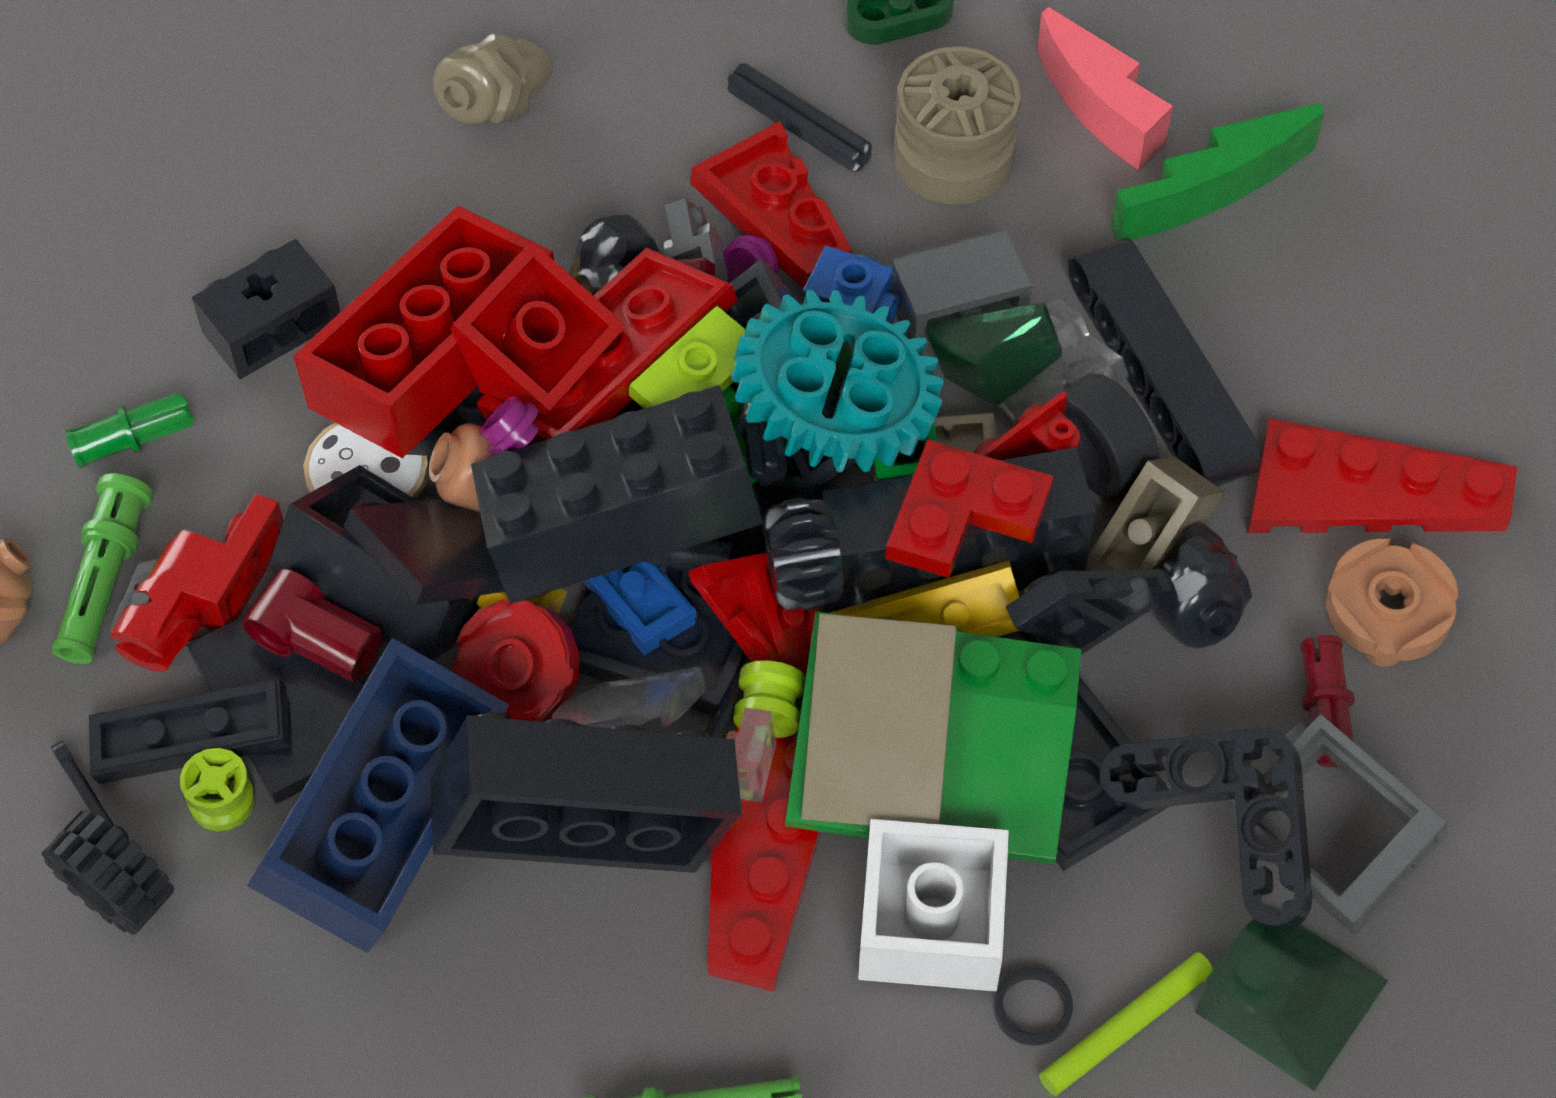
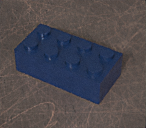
(368, 803)

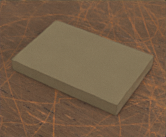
(878, 720)

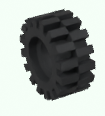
(108, 872)

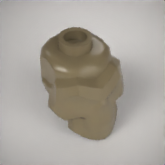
(491, 79)

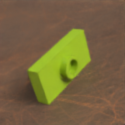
(693, 363)

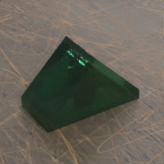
(996, 350)

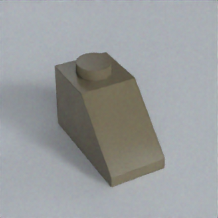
(1152, 517)

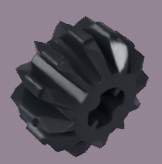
(803, 554)

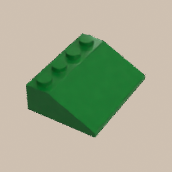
(1003, 742)

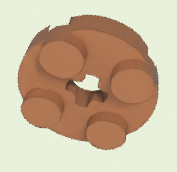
(1389, 633)

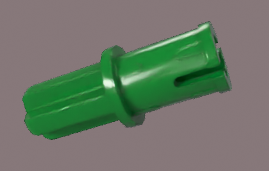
(129, 428)

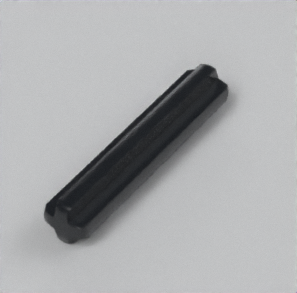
(799, 117)

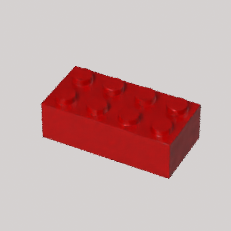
(390, 355)

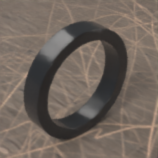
(1051, 979)

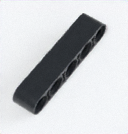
(1163, 362)

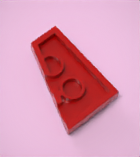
(769, 197)

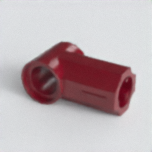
(299, 619)

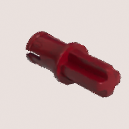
(1327, 686)

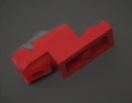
(195, 586)

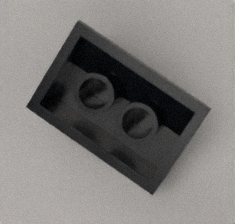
(327, 555)

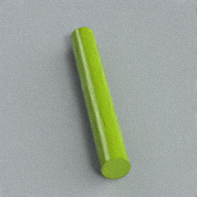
(1125, 1024)

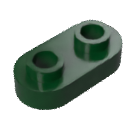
(891, 20)

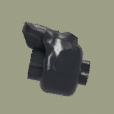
(607, 248)
(1208, 590)

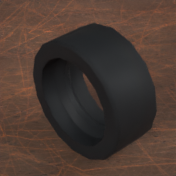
(1113, 434)

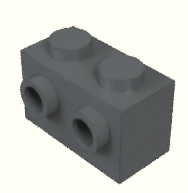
(959, 281)

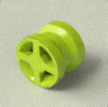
(771, 688)
(218, 773)

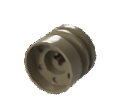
(956, 125)

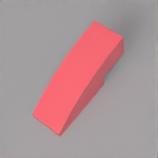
(1103, 89)

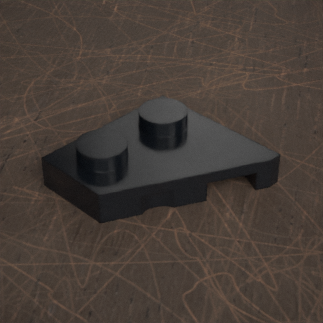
(1087, 605)

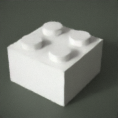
(934, 905)

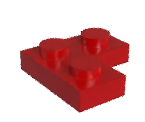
(960, 490)

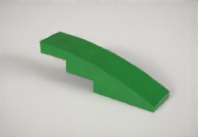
(1234, 164)

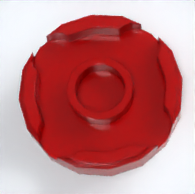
(520, 657)

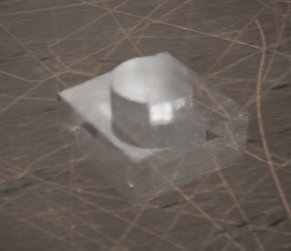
(754, 752)

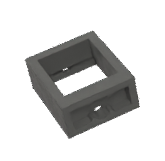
(1397, 861)

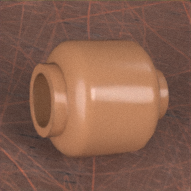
(452, 465)

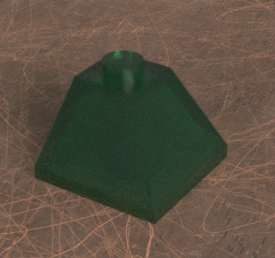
(1289, 998)

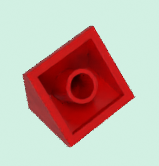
(533, 331)

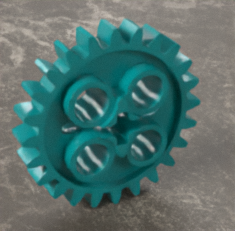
(789, 366)

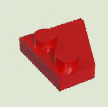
(747, 607)

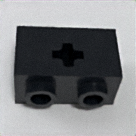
(266, 308)

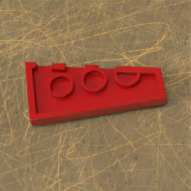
(1347, 479)
(759, 882)

